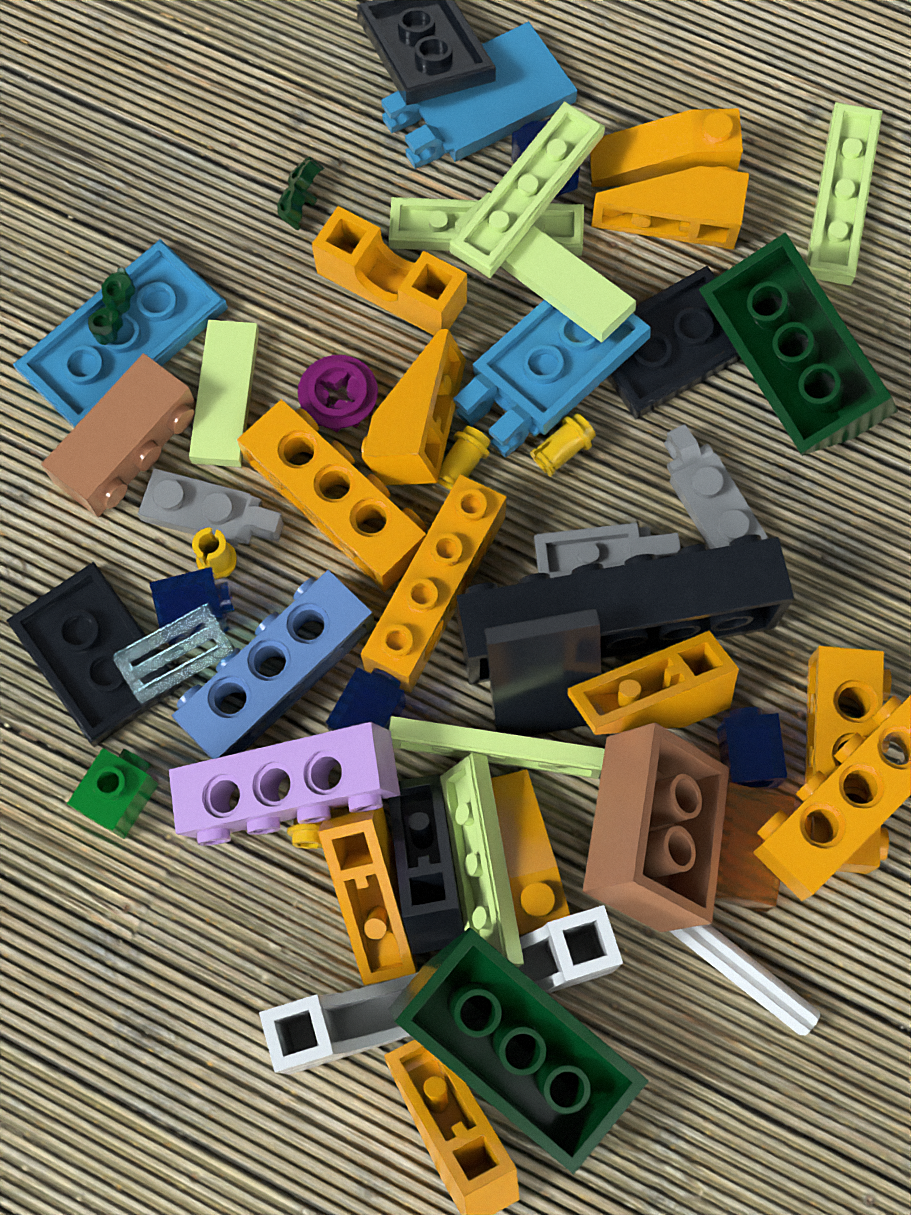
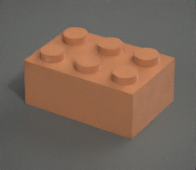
(657, 829)

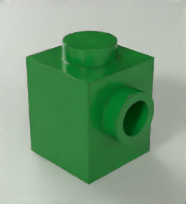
(114, 791)

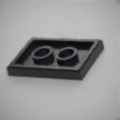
(425, 47)
(682, 347)
(73, 643)
(535, 666)

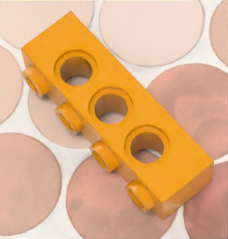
(285, 432)
(429, 587)
(862, 677)
(809, 864)

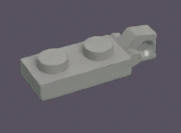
(708, 491)
(195, 505)
(608, 545)

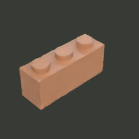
(121, 436)

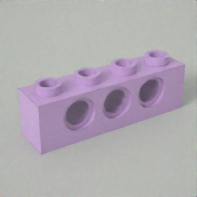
(204, 788)

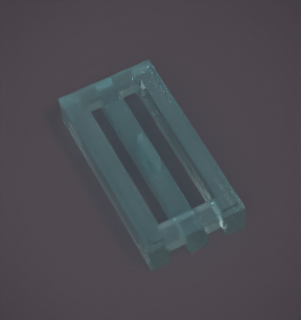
(212, 631)

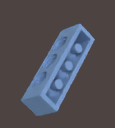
(268, 698)

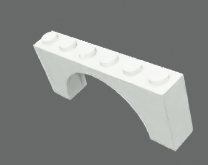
(359, 1019)

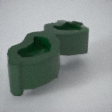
(293, 198)
(116, 296)

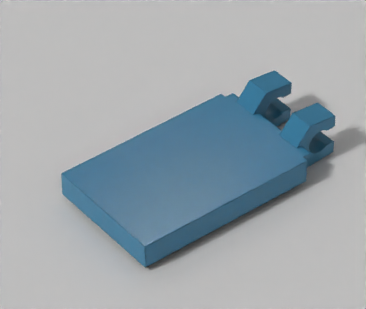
(463, 122)
(542, 373)

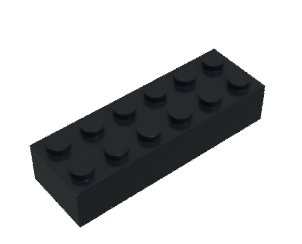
(644, 601)

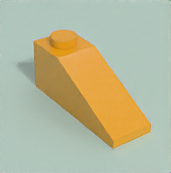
(668, 146)
(684, 206)
(415, 418)
(664, 688)
(528, 854)
(367, 890)
(454, 1132)

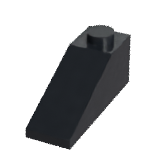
(425, 865)

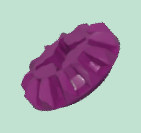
(333, 373)

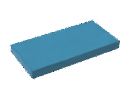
(163, 317)

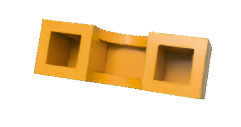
(358, 259)

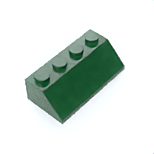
(798, 348)
(517, 1048)

